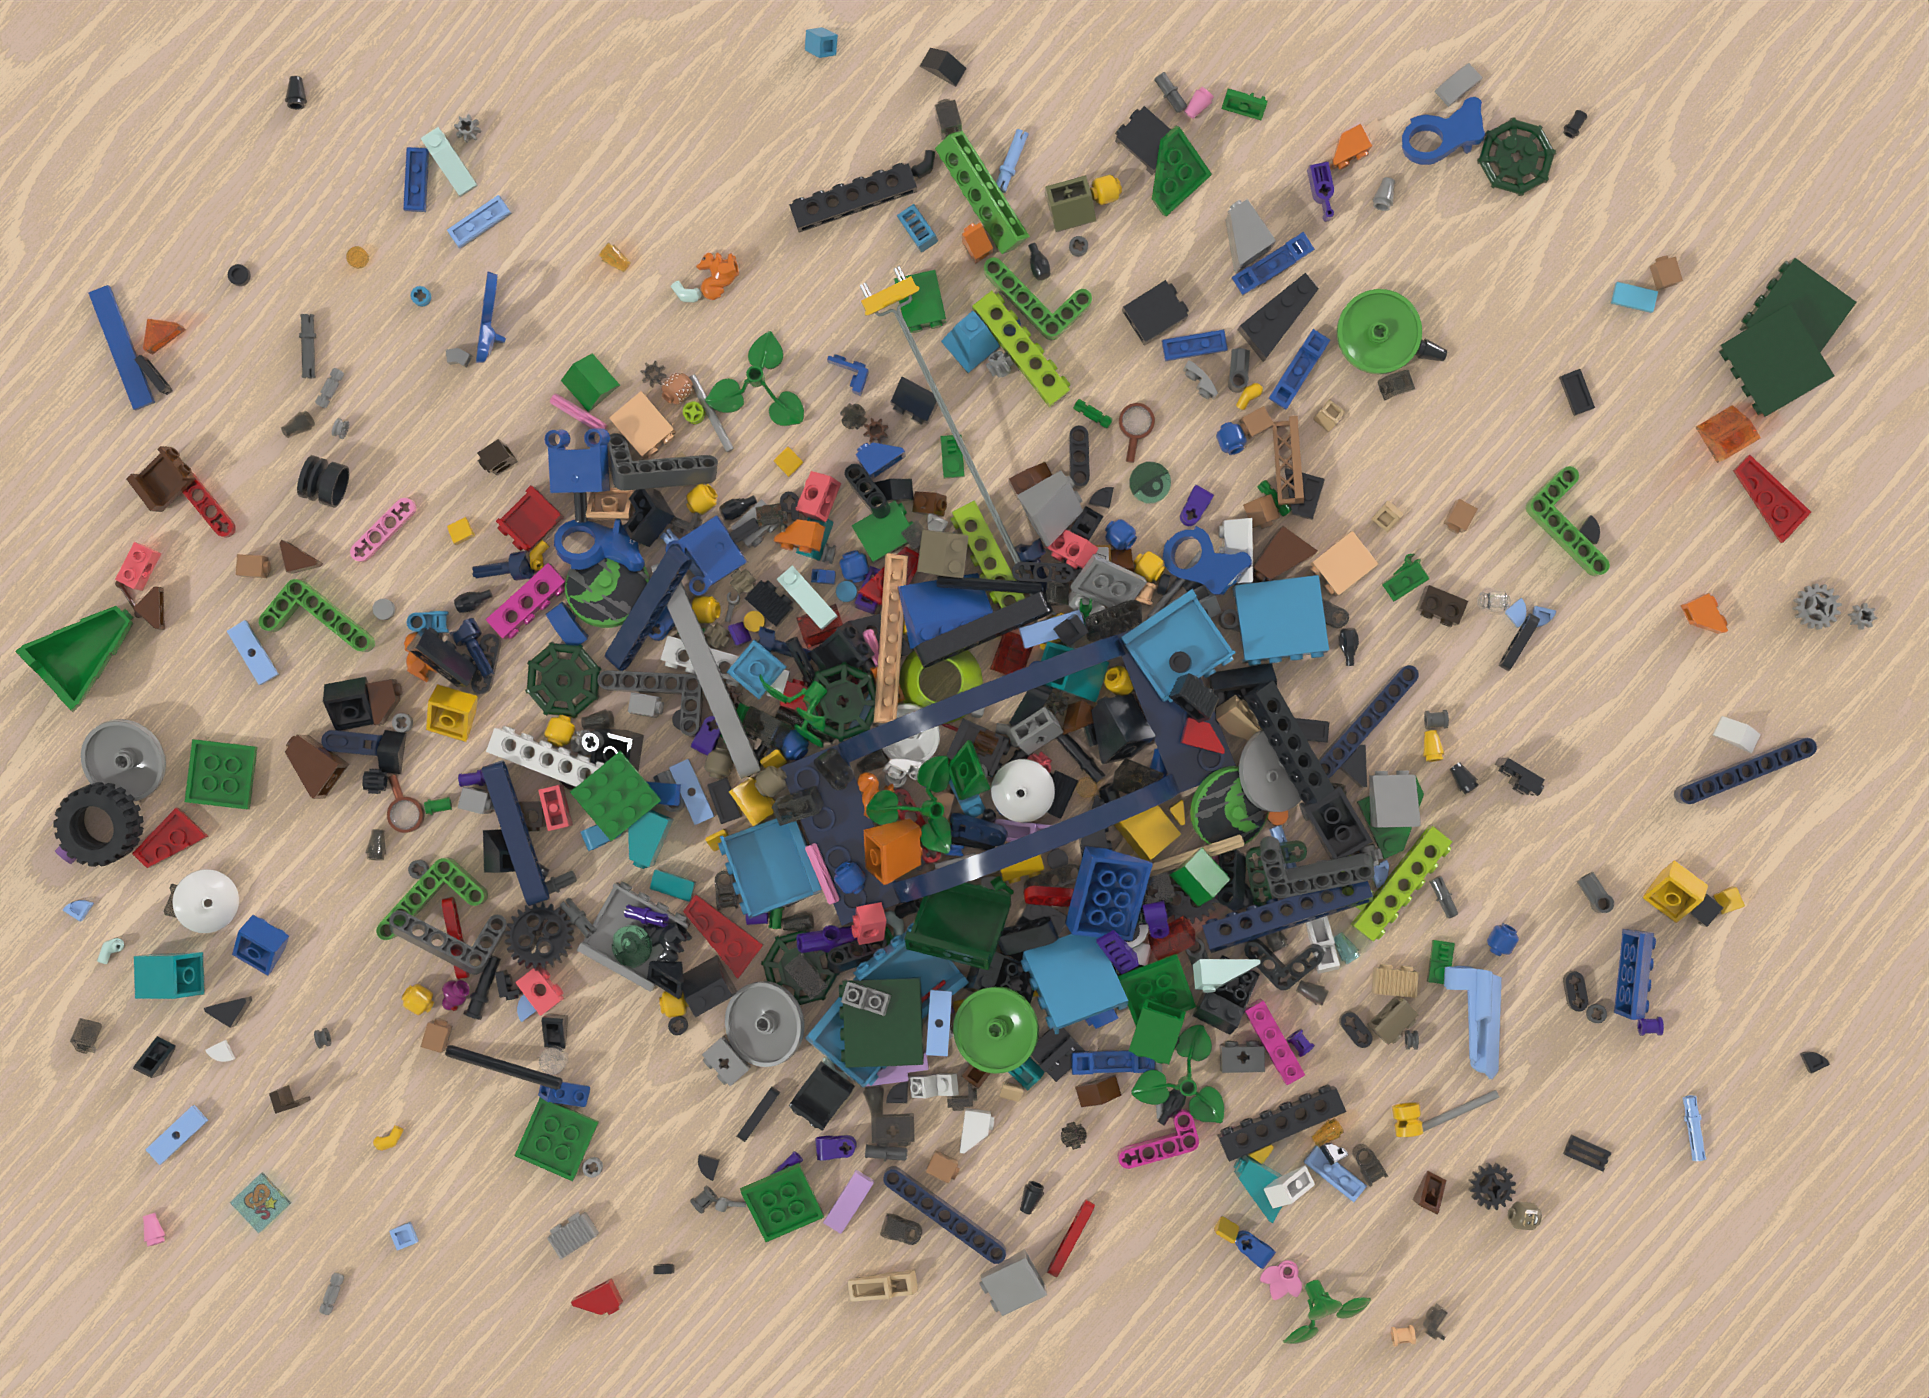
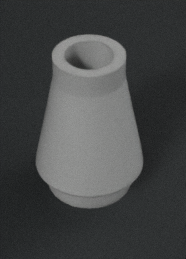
(1384, 196)

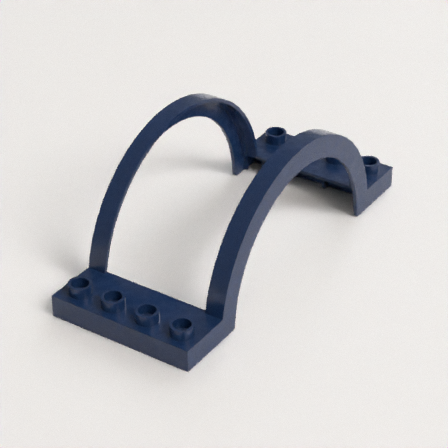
(842, 822)

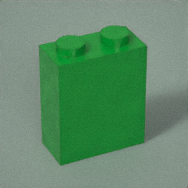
(926, 305)
(883, 534)
(1157, 1031)

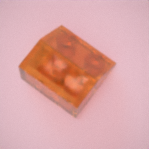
(1727, 433)

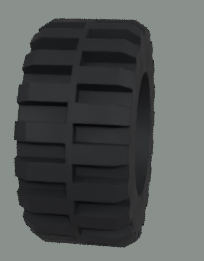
(79, 842)

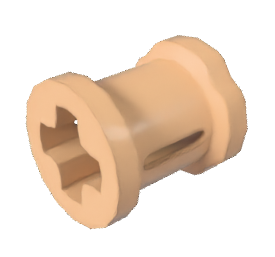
(1146, 594)
(1403, 1335)

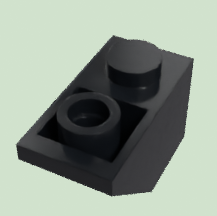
(496, 852)

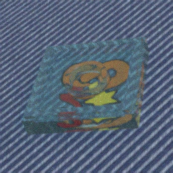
(260, 1202)

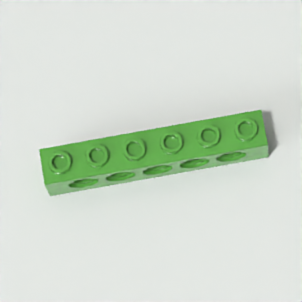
(982, 192)

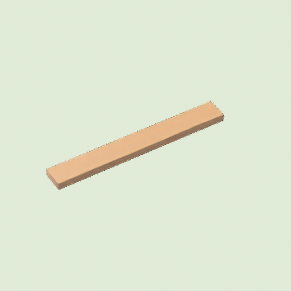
(890, 639)

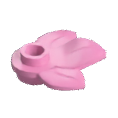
(1280, 1282)

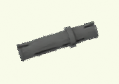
(307, 346)

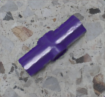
(819, 939)

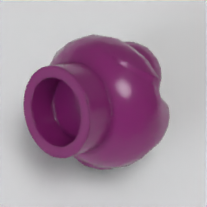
(455, 994)

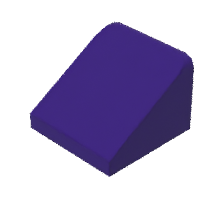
(739, 633)

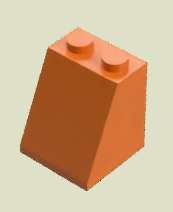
(892, 849)

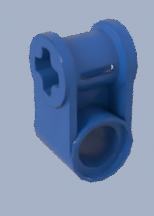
(666, 624)
(1256, 1250)

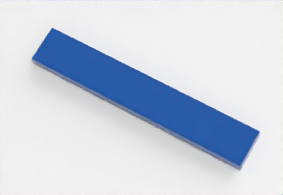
(121, 347)

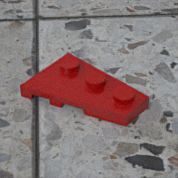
(874, 587)
(169, 838)

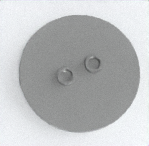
(1264, 777)

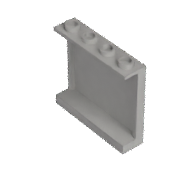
(611, 919)

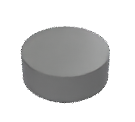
(383, 609)

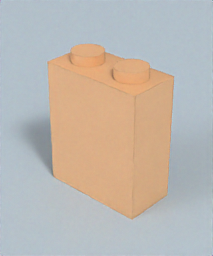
(643, 425)
(1343, 564)

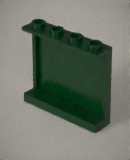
(1813, 298)
(1776, 361)
(960, 924)
(886, 1039)

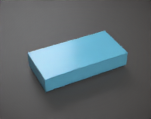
(1634, 297)

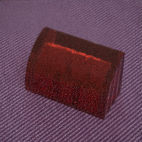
(812, 633)
(1010, 654)
(1180, 938)

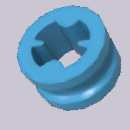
(415, 291)

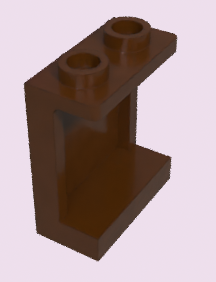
(162, 479)

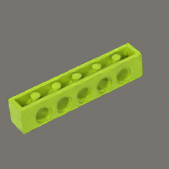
(1049, 394)
(971, 512)
(1441, 846)

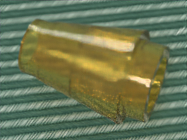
(613, 256)
(1328, 1132)

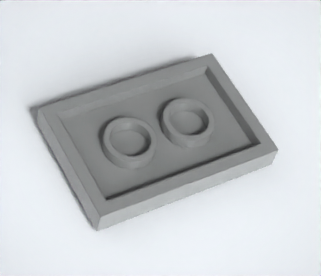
(1107, 582)

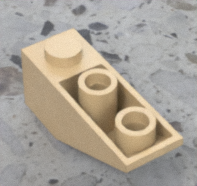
(1237, 718)

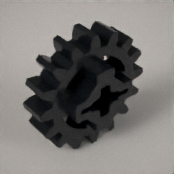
(1501, 1185)

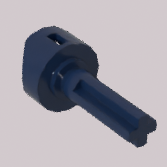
(1032, 553)
(516, 566)
(467, 635)
(768, 641)

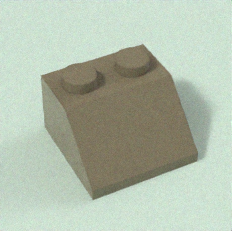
(942, 553)
(1393, 1020)

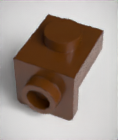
(929, 503)

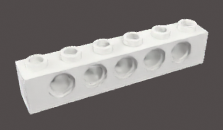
(675, 646)
(501, 746)

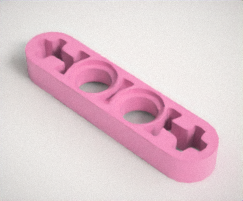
(386, 533)

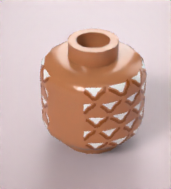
(677, 388)

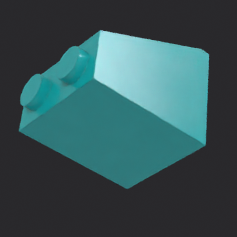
(1084, 683)
(647, 838)
(168, 975)
(1255, 1178)

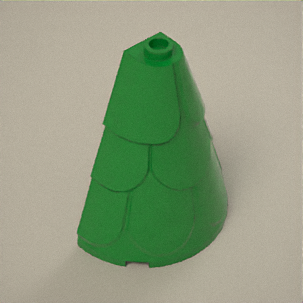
(78, 653)

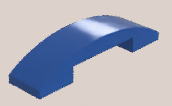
(1273, 264)
(1299, 369)
(1109, 1062)

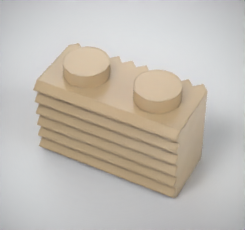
(1395, 981)

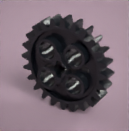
(1186, 907)
(521, 930)

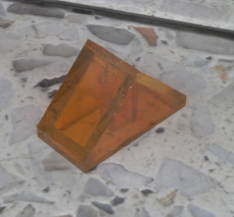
(160, 333)

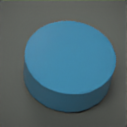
(846, 591)

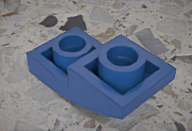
(565, 625)

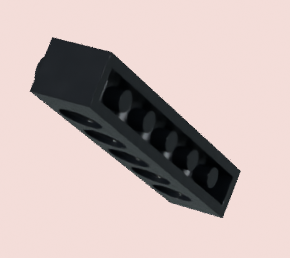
(846, 207)
(1289, 742)
(1293, 1125)

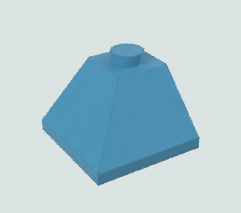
(970, 342)

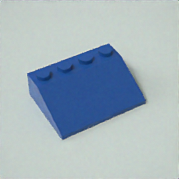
(937, 610)
(1108, 893)
(1634, 973)

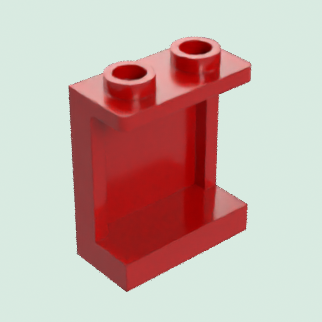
(529, 520)

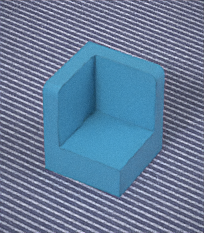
(821, 42)

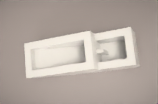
(1321, 934)

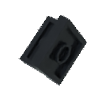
(1055, 1052)

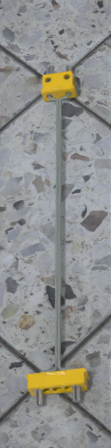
(888, 297)

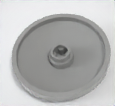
(125, 756)
(764, 1024)

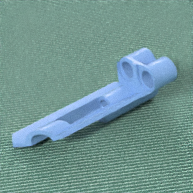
(1483, 1014)

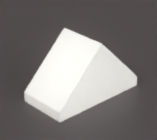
(1737, 734)

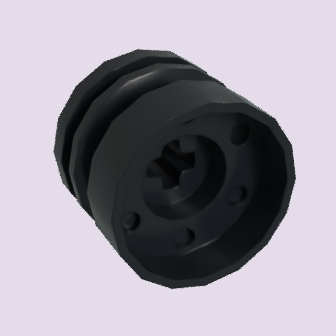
(323, 481)

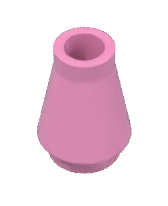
(1199, 102)
(152, 1230)

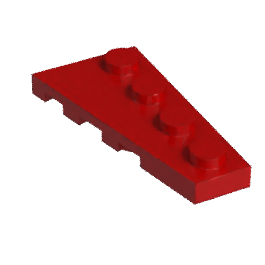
(1774, 501)
(728, 939)

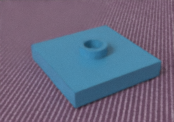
(751, 664)

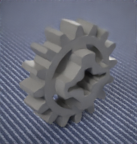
(1811, 601)

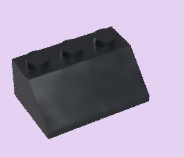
(442, 657)
(1240, 681)

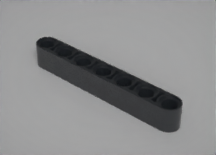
(983, 629)

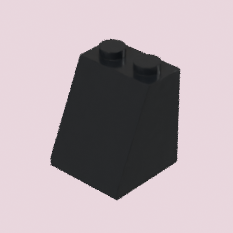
(1120, 728)
(707, 986)

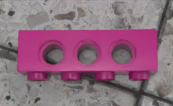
(499, 618)
(1274, 1042)

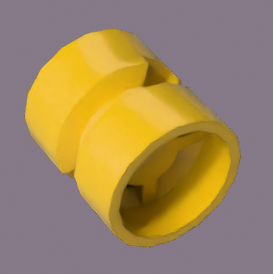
(1407, 1119)

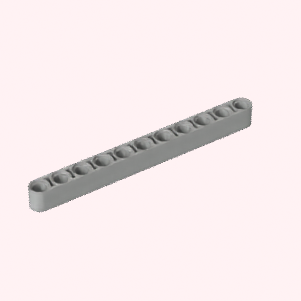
(712, 683)

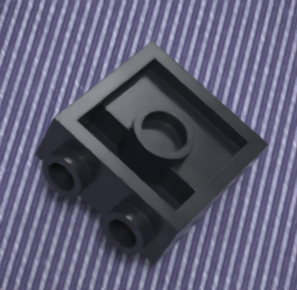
(1522, 779)

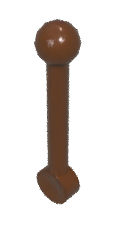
(120, 585)

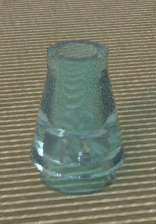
(1347, 950)

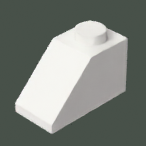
(975, 1127)
(1289, 1187)

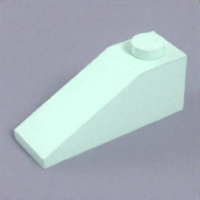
(449, 161)
(807, 597)
(1214, 973)

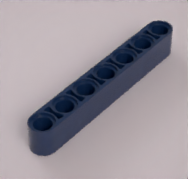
(648, 608)
(1374, 716)
(1755, 770)
(515, 833)
(949, 1224)

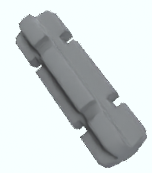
(329, 387)
(331, 1293)

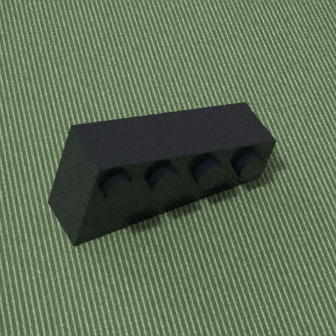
(1273, 320)

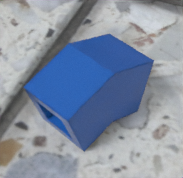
(823, 576)

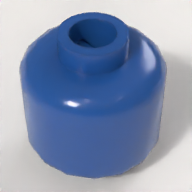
(1231, 438)
(1120, 534)
(854, 566)
(795, 746)
(849, 877)
(1502, 939)

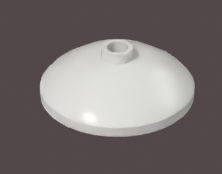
(915, 748)
(1035, 783)
(190, 898)

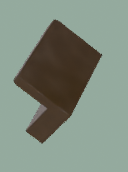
(283, 1099)

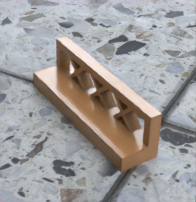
(1296, 461)

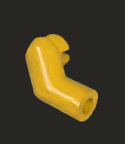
(1249, 393)
(536, 555)
(390, 1141)

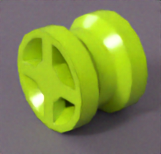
(692, 409)

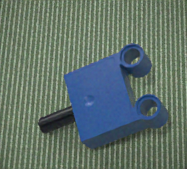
(578, 469)
(715, 550)

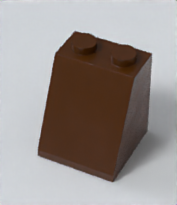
(1281, 554)
(314, 765)

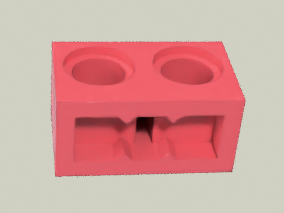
(1073, 549)

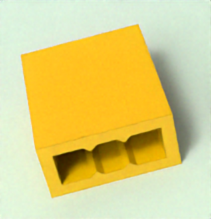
(1148, 832)

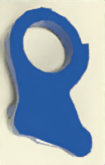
(1460, 129)
(487, 335)
(609, 543)
(1213, 569)

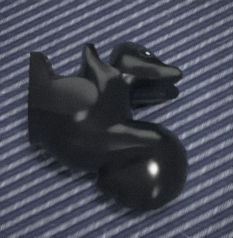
(669, 938)

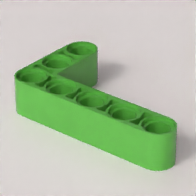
(1034, 303)
(1563, 524)
(319, 612)
(427, 893)

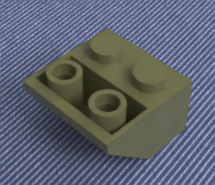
(1070, 203)

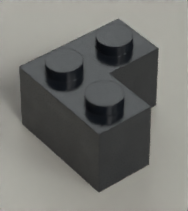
(650, 517)

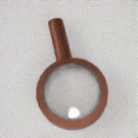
(1135, 423)
(404, 813)

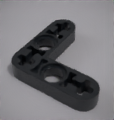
(1281, 970)

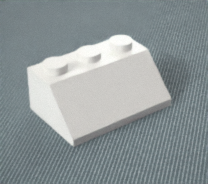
(1237, 538)

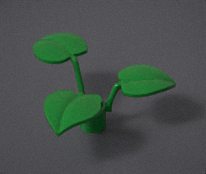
(763, 353)
(812, 697)
(935, 777)
(1152, 1085)
(1323, 1307)

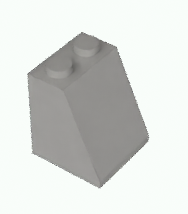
(1246, 235)
(1051, 506)
(1393, 800)
(1013, 1283)

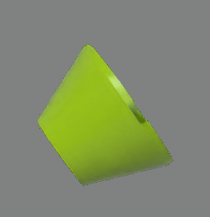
(912, 670)

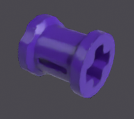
(1649, 1026)
(1300, 1042)

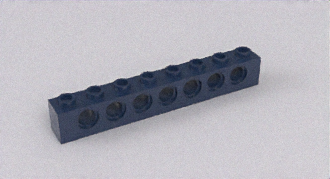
(1279, 922)

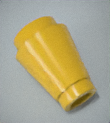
(1432, 747)

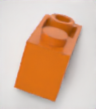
(1351, 145)
(976, 242)
(801, 535)
(1704, 614)

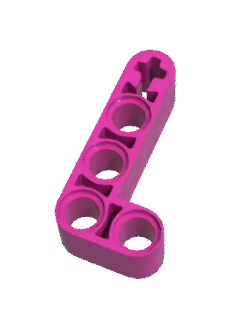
(1157, 1144)

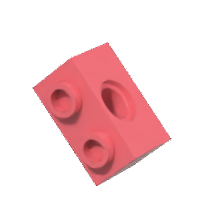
(818, 496)
(138, 566)
(555, 807)
(869, 923)
(528, 985)

